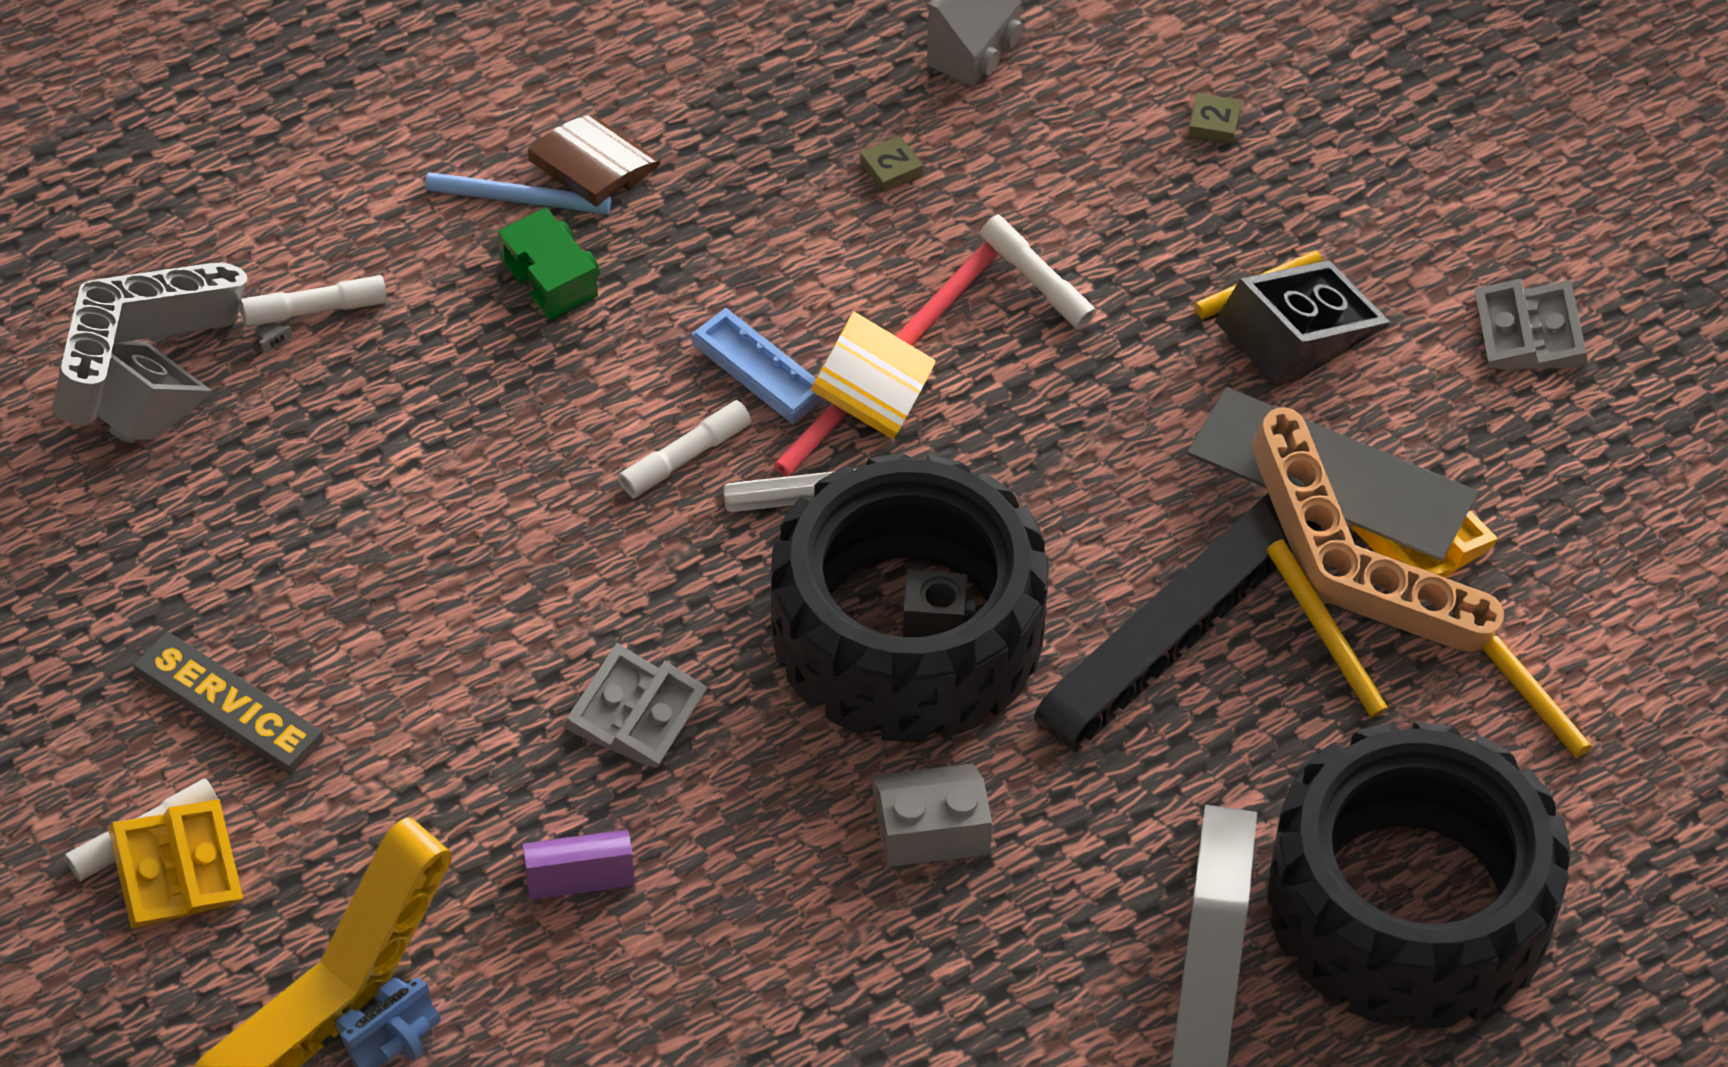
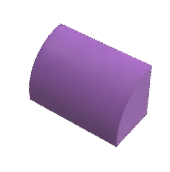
(579, 864)

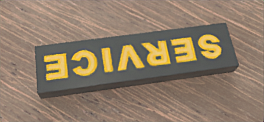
(229, 702)

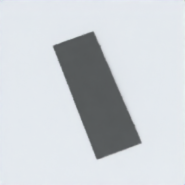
(1369, 485)

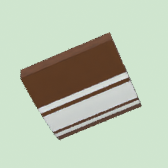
(592, 158)

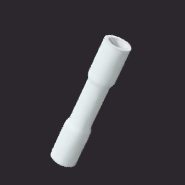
(1057, 291)
(343, 296)
(661, 464)
(98, 852)

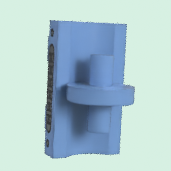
(390, 1028)

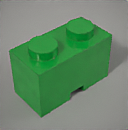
(548, 257)

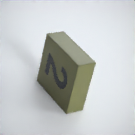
(1214, 118)
(891, 163)

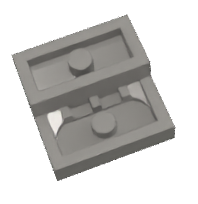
(1531, 326)
(635, 706)

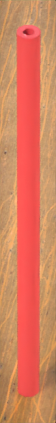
(910, 334)

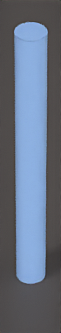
(513, 193)

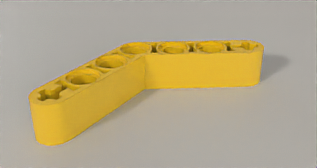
(356, 962)

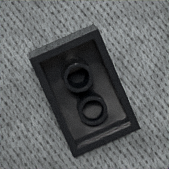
(1297, 319)

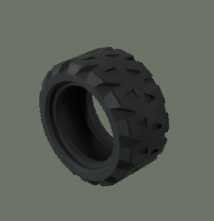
(920, 512)
(1438, 784)

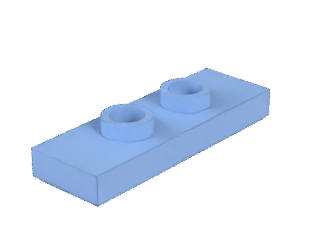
(757, 365)

